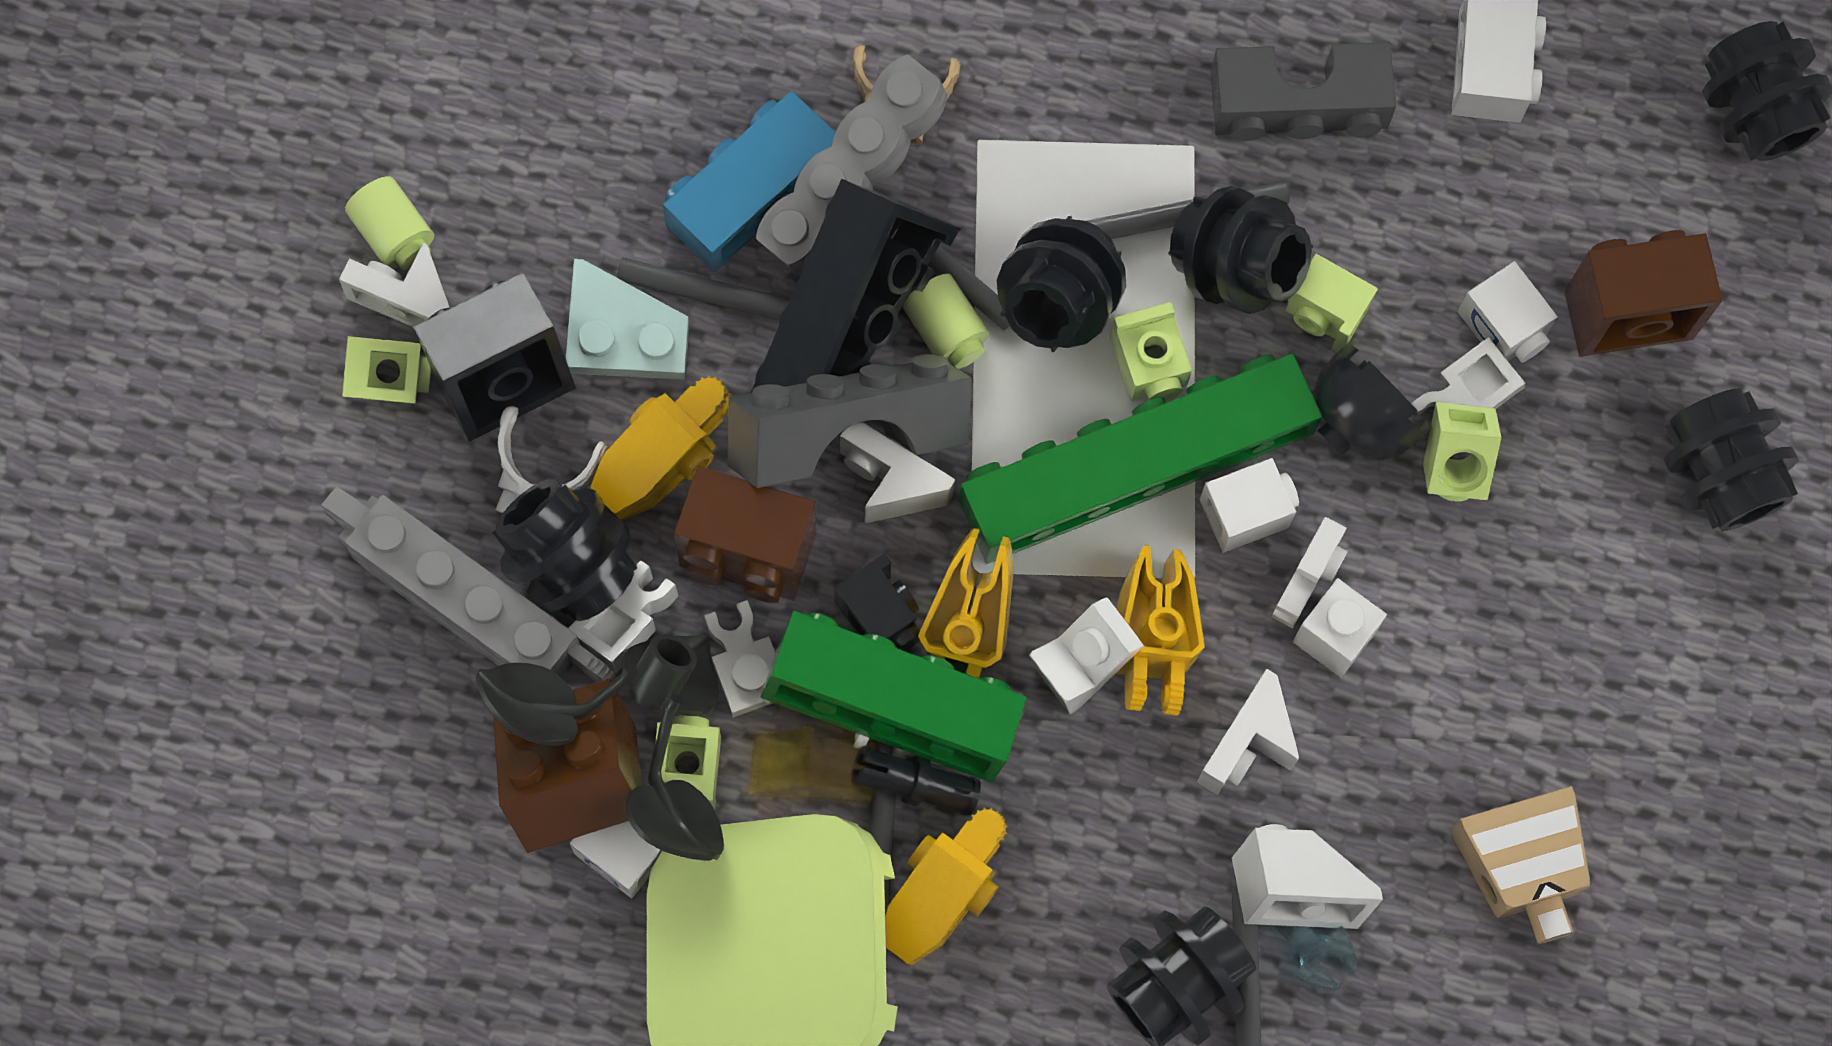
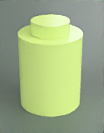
(389, 222)
(947, 321)

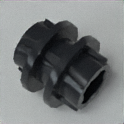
(1764, 83)
(1240, 249)
(1061, 283)
(1731, 460)
(565, 549)
(1182, 977)

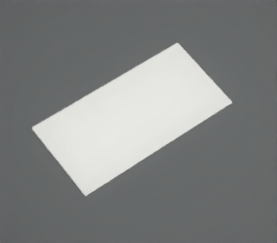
(1043, 395)

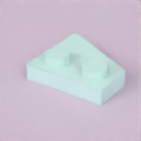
(622, 329)

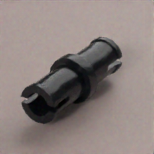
(915, 781)

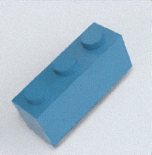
(744, 179)

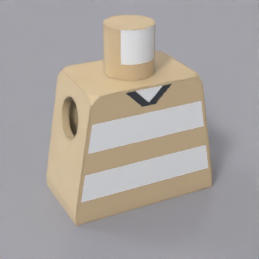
(1528, 859)

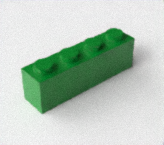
(894, 695)

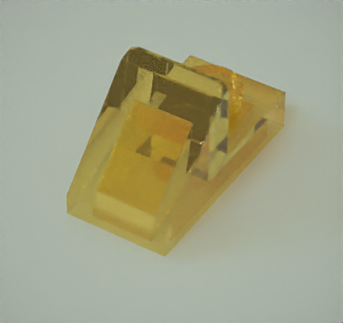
(806, 767)

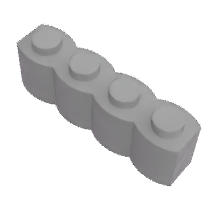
(863, 151)

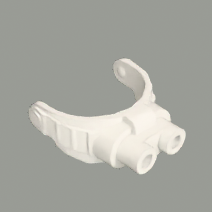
(511, 479)

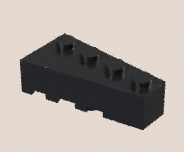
(853, 285)

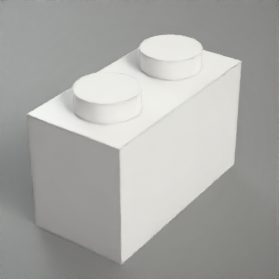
(1497, 59)

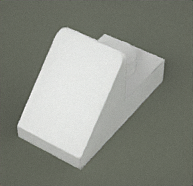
(384, 292)
(907, 481)
(1086, 654)
(1262, 725)

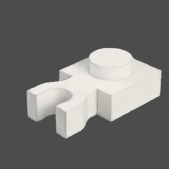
(1476, 379)
(1319, 561)
(626, 620)
(744, 663)

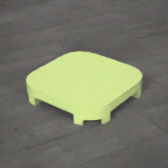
(771, 939)

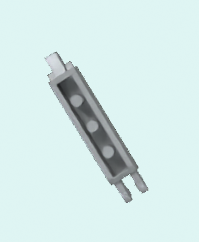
(455, 588)

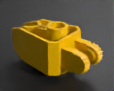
(661, 448)
(1167, 624)
(968, 626)
(944, 886)

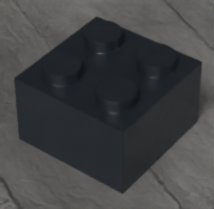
(495, 355)

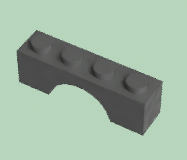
(784, 430)

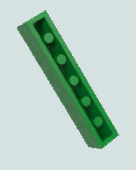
(1139, 456)

